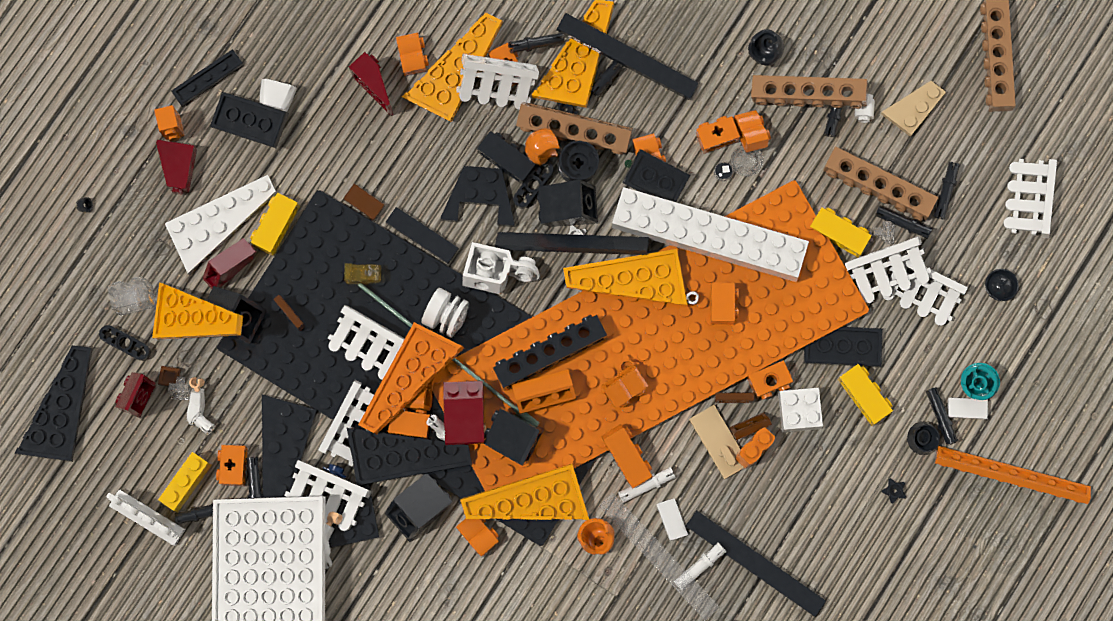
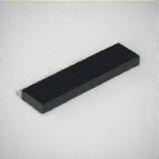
(207, 78)
(422, 235)

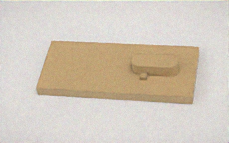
(717, 440)

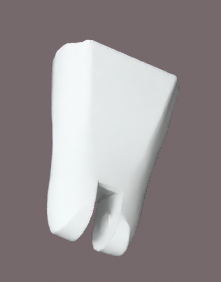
(276, 94)

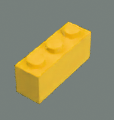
(274, 223)
(841, 231)
(865, 394)
(184, 482)

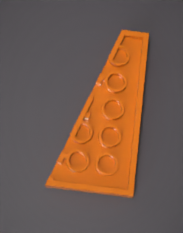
(414, 366)

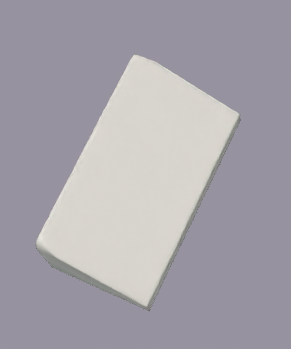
(671, 519)

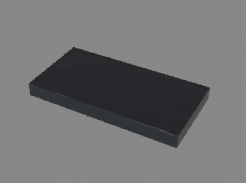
(249, 120)
(847, 348)

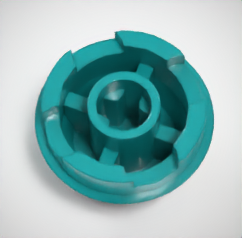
(980, 381)

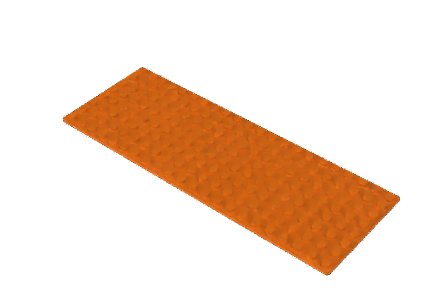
(675, 344)

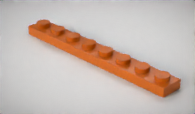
(1013, 475)

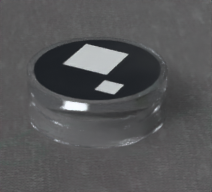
(723, 171)

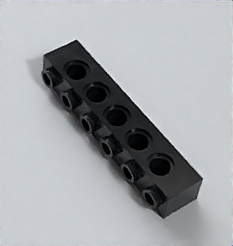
(544, 361)

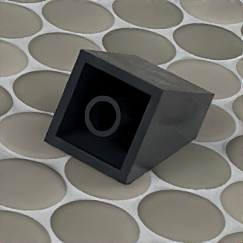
(567, 204)
(239, 304)
(512, 436)
(418, 506)

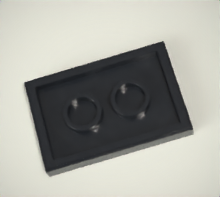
(655, 177)

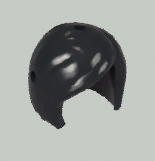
(763, 50)

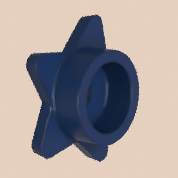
(336, 470)

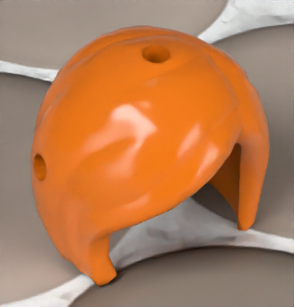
(541, 146)
(593, 534)

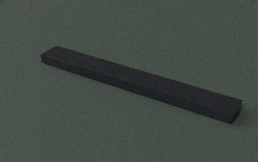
(627, 56)
(572, 243)
(756, 564)

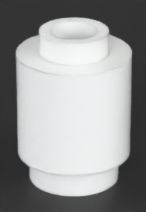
(866, 113)

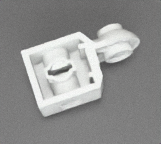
(490, 267)

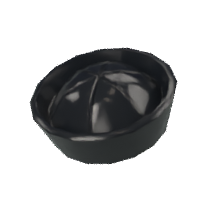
(1001, 285)
(917, 436)

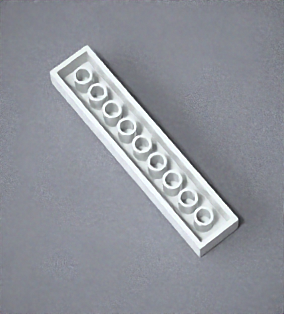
(710, 234)

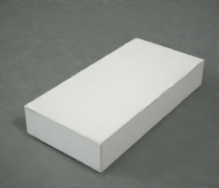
(967, 408)

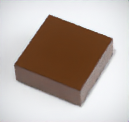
(168, 375)

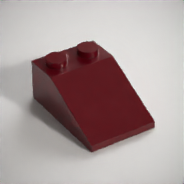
(368, 75)
(135, 394)
(464, 412)

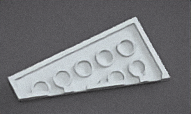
(210, 225)

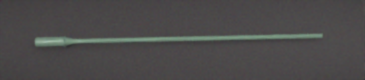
(524, 415)

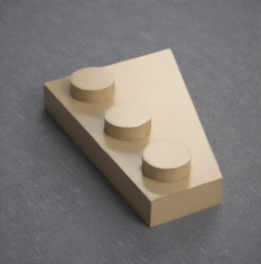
(914, 108)

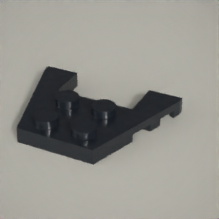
(480, 187)

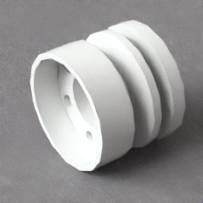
(442, 311)

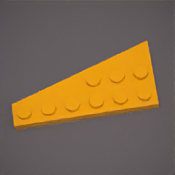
(576, 64)
(438, 86)
(640, 277)
(191, 317)
(538, 497)

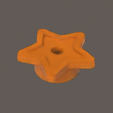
(626, 362)

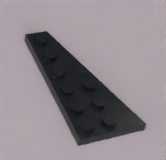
(58, 417)
(284, 441)
(397, 456)
(365, 528)

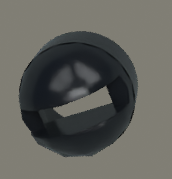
(88, 204)

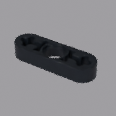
(520, 192)
(115, 332)

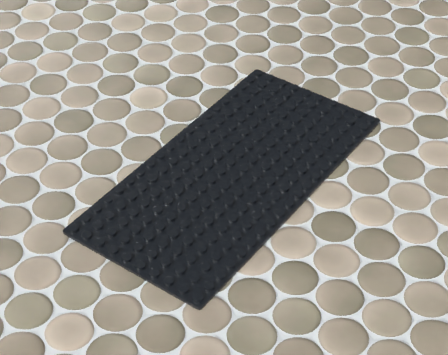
(312, 282)

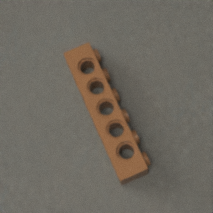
(763, 83)
(996, 101)
(622, 133)
(891, 182)

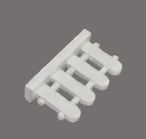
(507, 72)
(1030, 206)
(897, 264)
(933, 290)
(364, 333)
(340, 427)
(336, 493)
(146, 517)

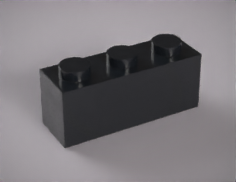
(506, 157)

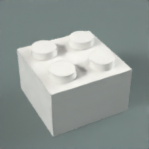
(800, 410)

